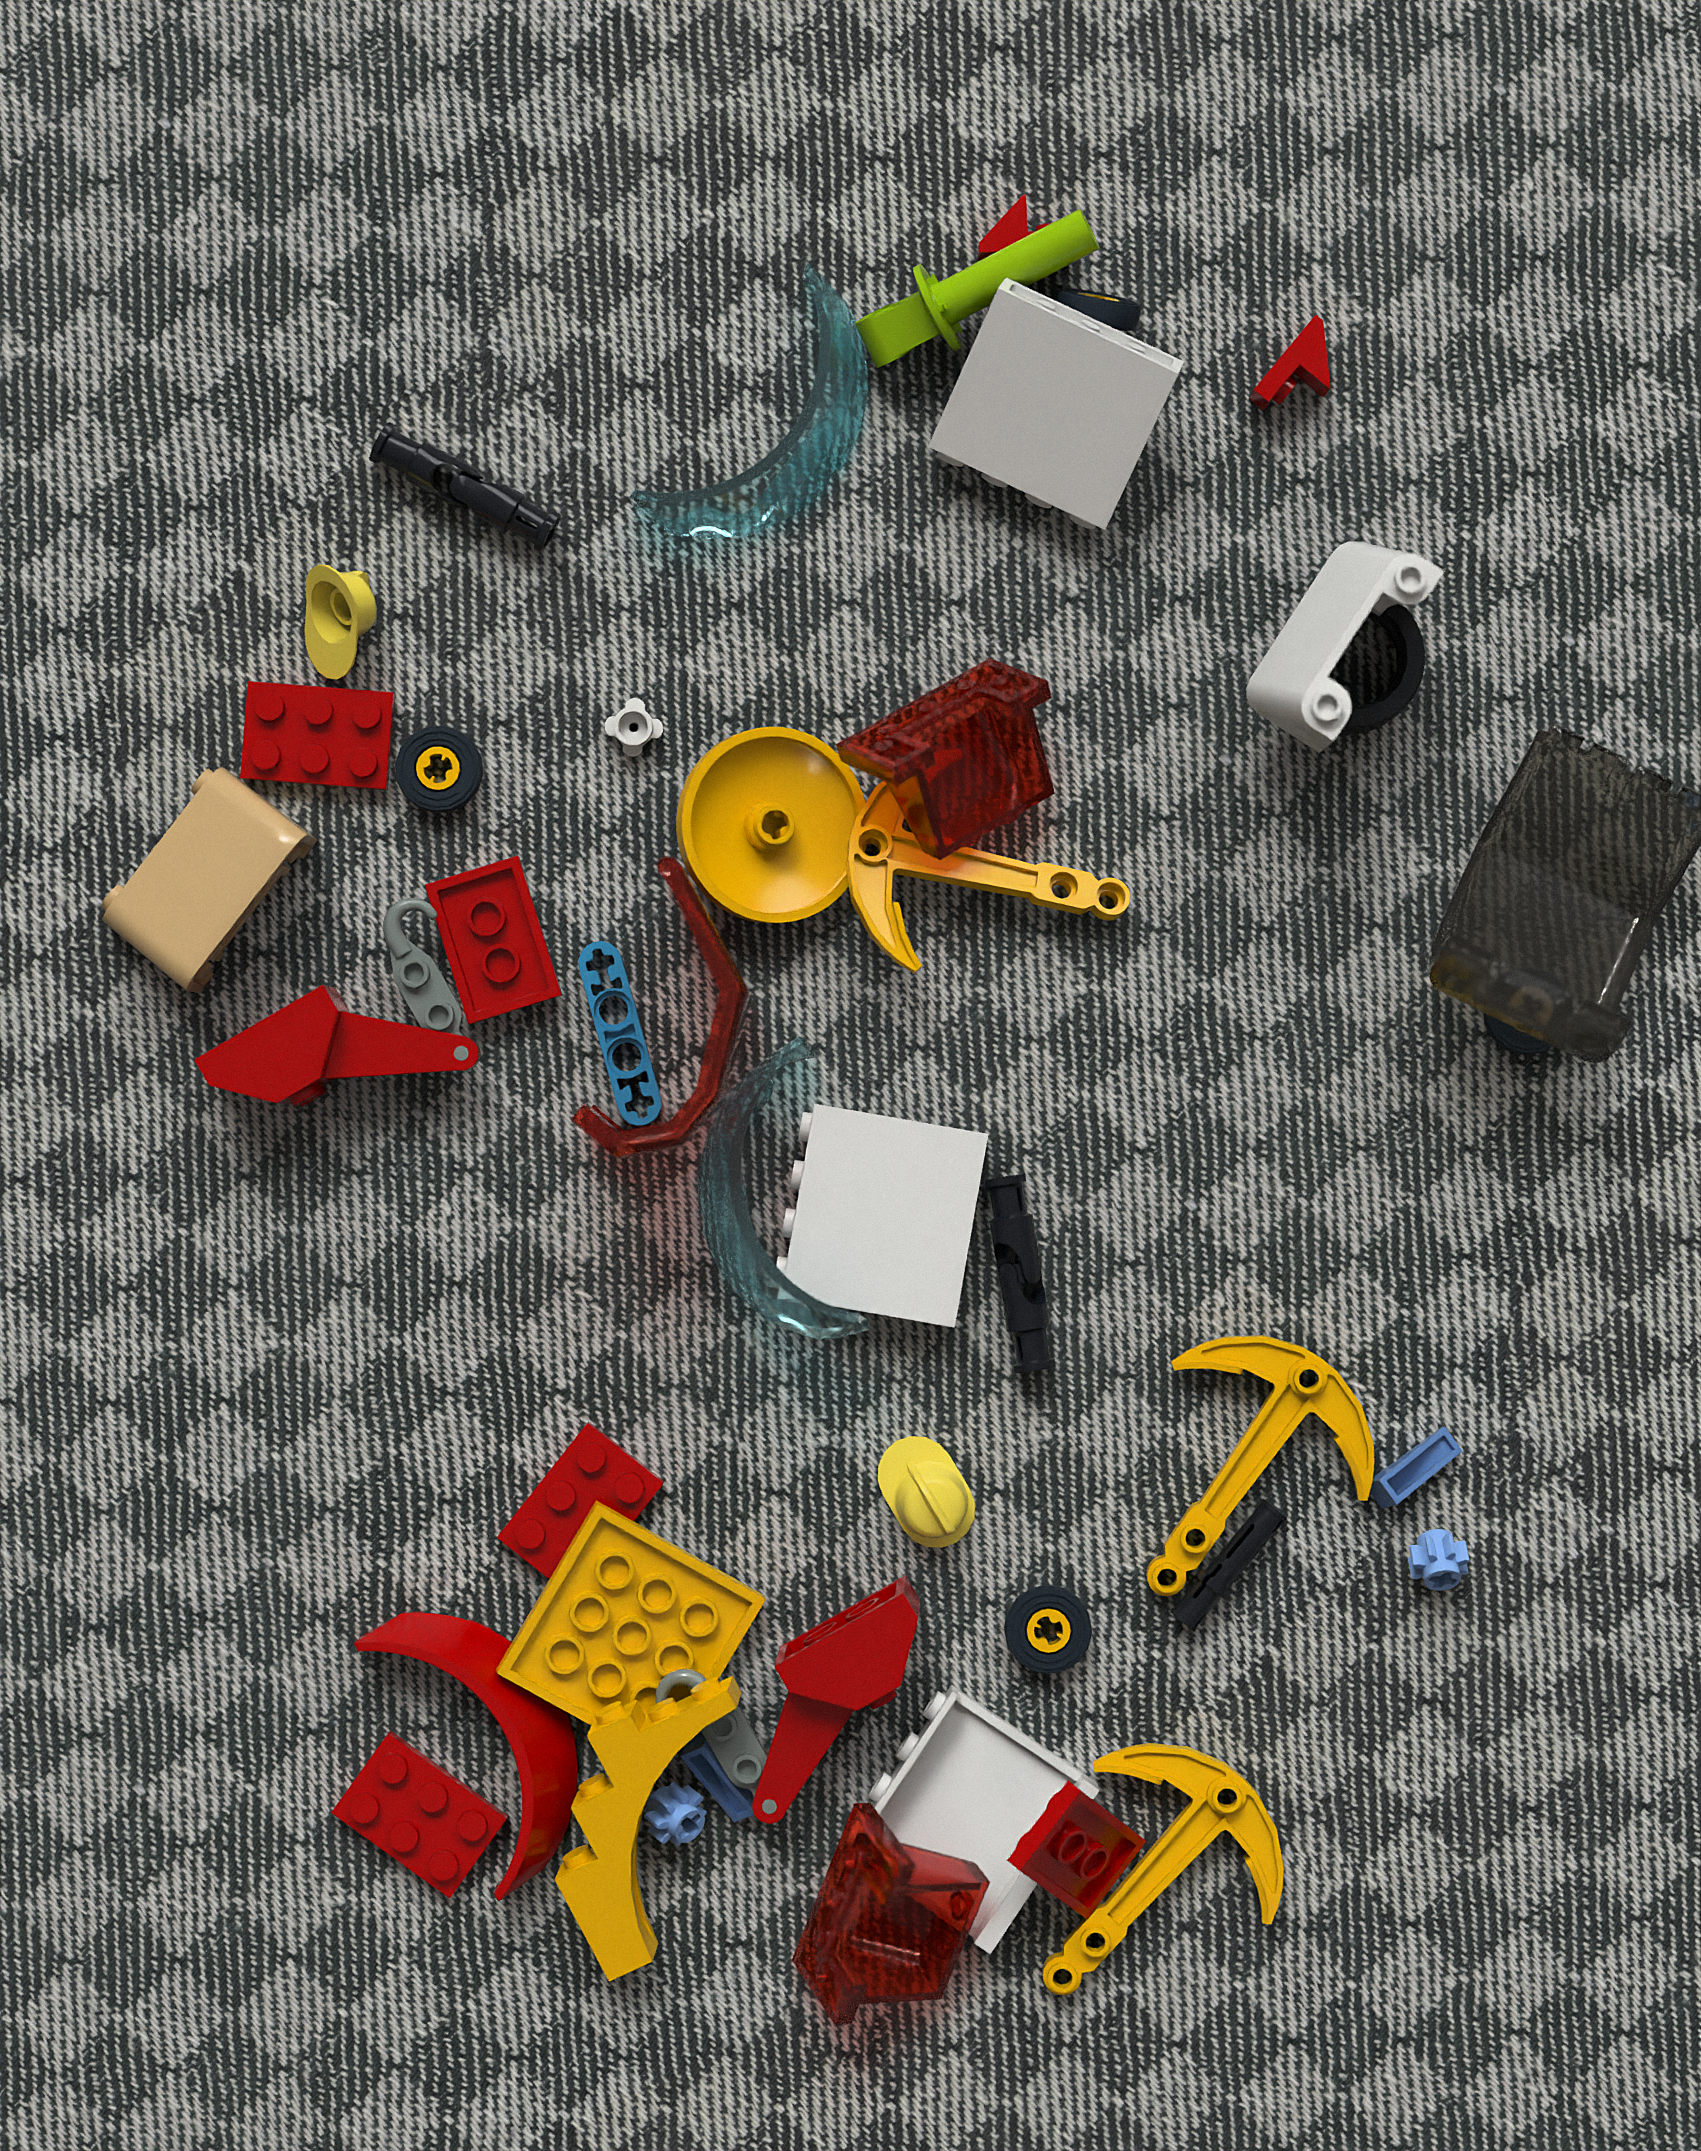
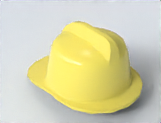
(337, 614)
(926, 1491)

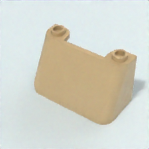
(205, 878)

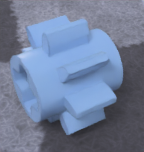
(1438, 1559)
(675, 1814)

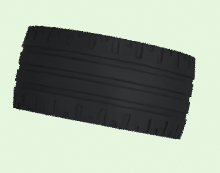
(1407, 678)

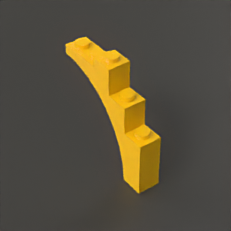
(603, 1880)

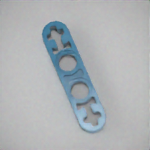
(613, 1035)

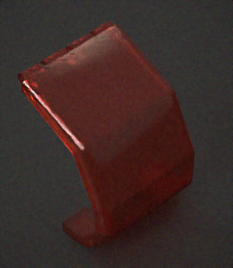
(720, 1051)

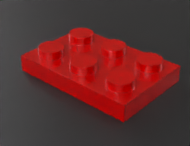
(317, 735)
(493, 940)
(556, 1509)
(419, 1814)
(1076, 1849)

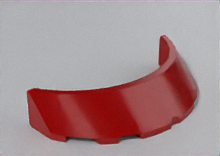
(535, 1729)

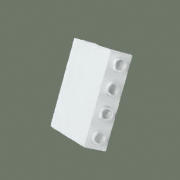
(1054, 404)
(883, 1213)
(972, 1793)

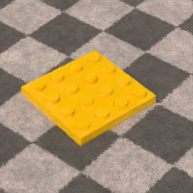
(625, 1617)

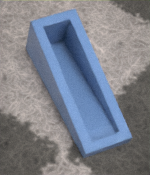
(1414, 1468)
(705, 1765)

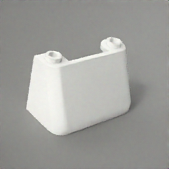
(1293, 678)

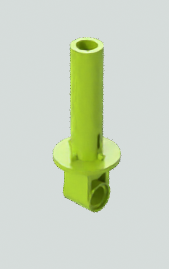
(943, 304)

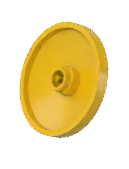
(769, 824)

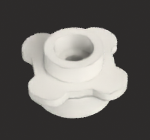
(633, 713)

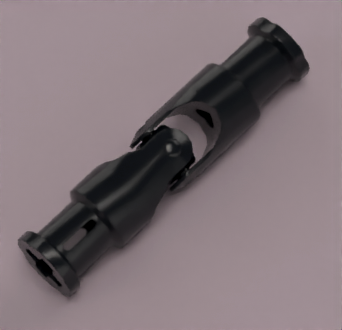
(493, 503)
(1024, 1312)

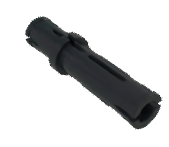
(1228, 1565)

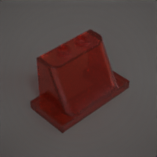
(960, 755)
(886, 1920)

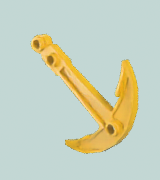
(901, 854)
(1268, 1431)
(1177, 1847)

